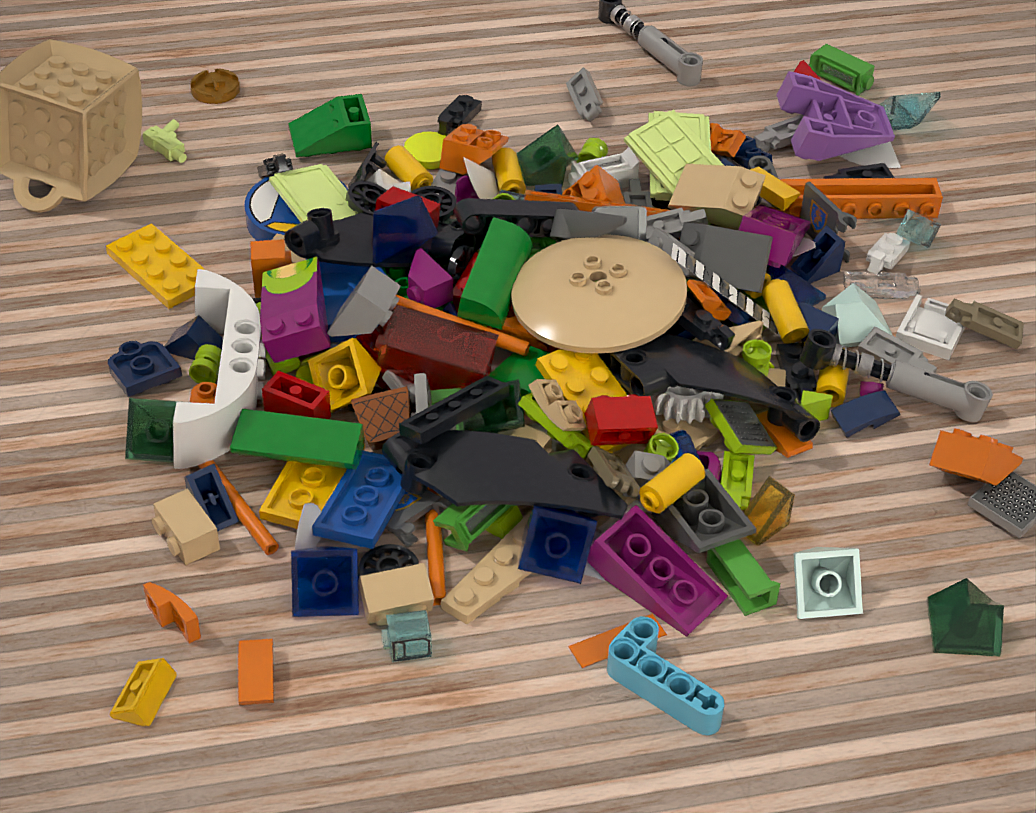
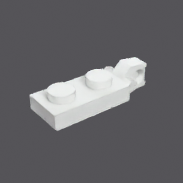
(886, 252)

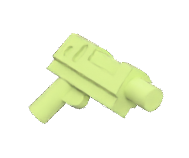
(165, 141)

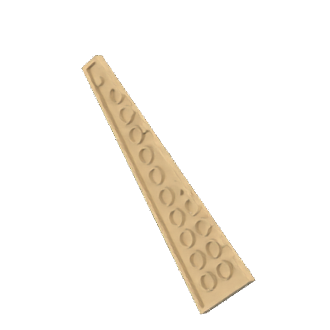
(499, 572)

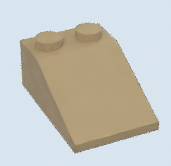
(720, 190)

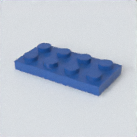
(361, 503)

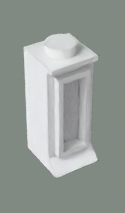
(620, 166)

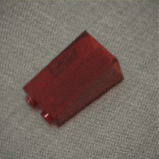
(442, 349)

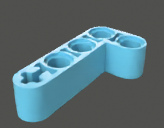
(659, 682)

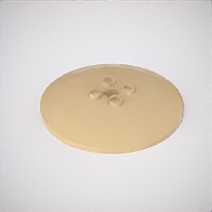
(630, 305)

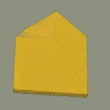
(345, 372)

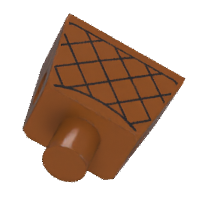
(382, 414)

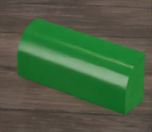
(490, 283)
(298, 439)

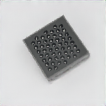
(1008, 504)

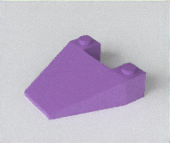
(832, 119)

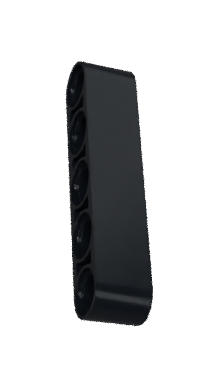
(532, 216)

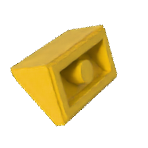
(776, 191)
(144, 692)

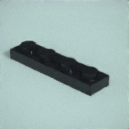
(453, 409)

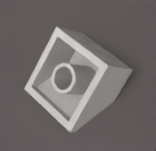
(367, 305)

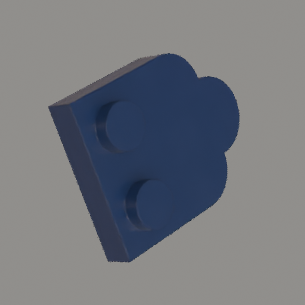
(142, 366)

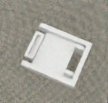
(930, 329)

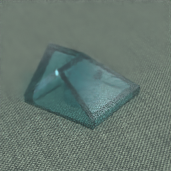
(910, 109)

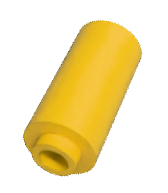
(407, 167)
(508, 171)
(785, 311)
(833, 382)
(671, 483)

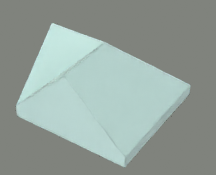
(856, 315)
(827, 582)

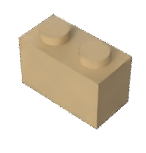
(186, 527)
(395, 592)

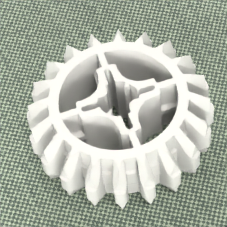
(683, 404)

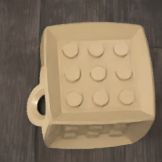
(67, 122)

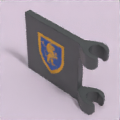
(823, 212)
(412, 508)

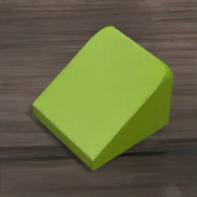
(817, 404)
(505, 522)

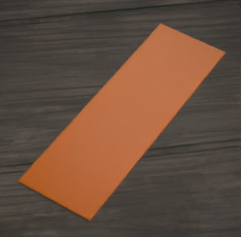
(597, 647)

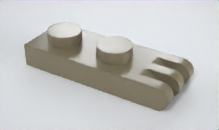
(613, 471)

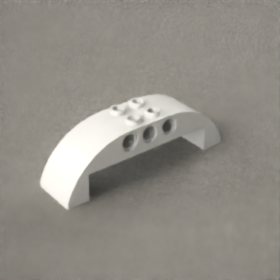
(207, 429)

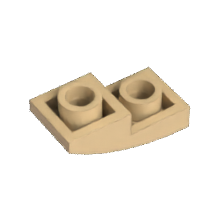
(562, 413)

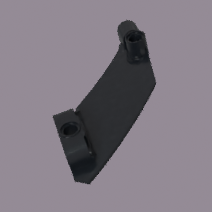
(351, 240)
(698, 366)
(501, 470)

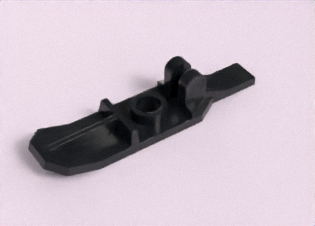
(368, 166)

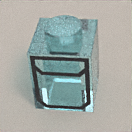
(918, 228)
(407, 636)

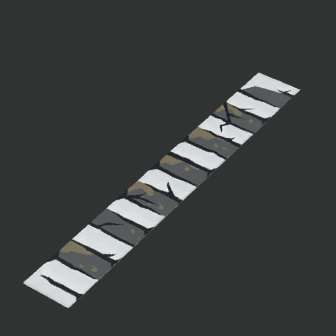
(723, 287)

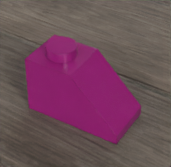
(429, 281)

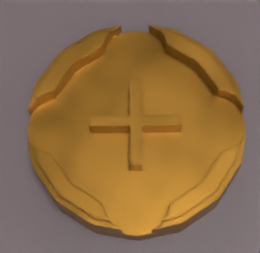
(215, 86)

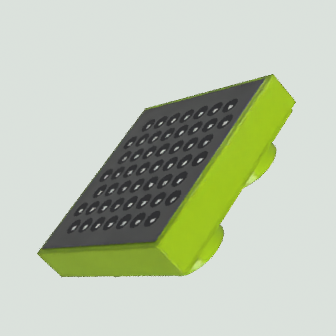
(740, 427)

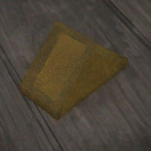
(769, 510)

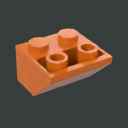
(469, 143)
(596, 185)
(974, 457)

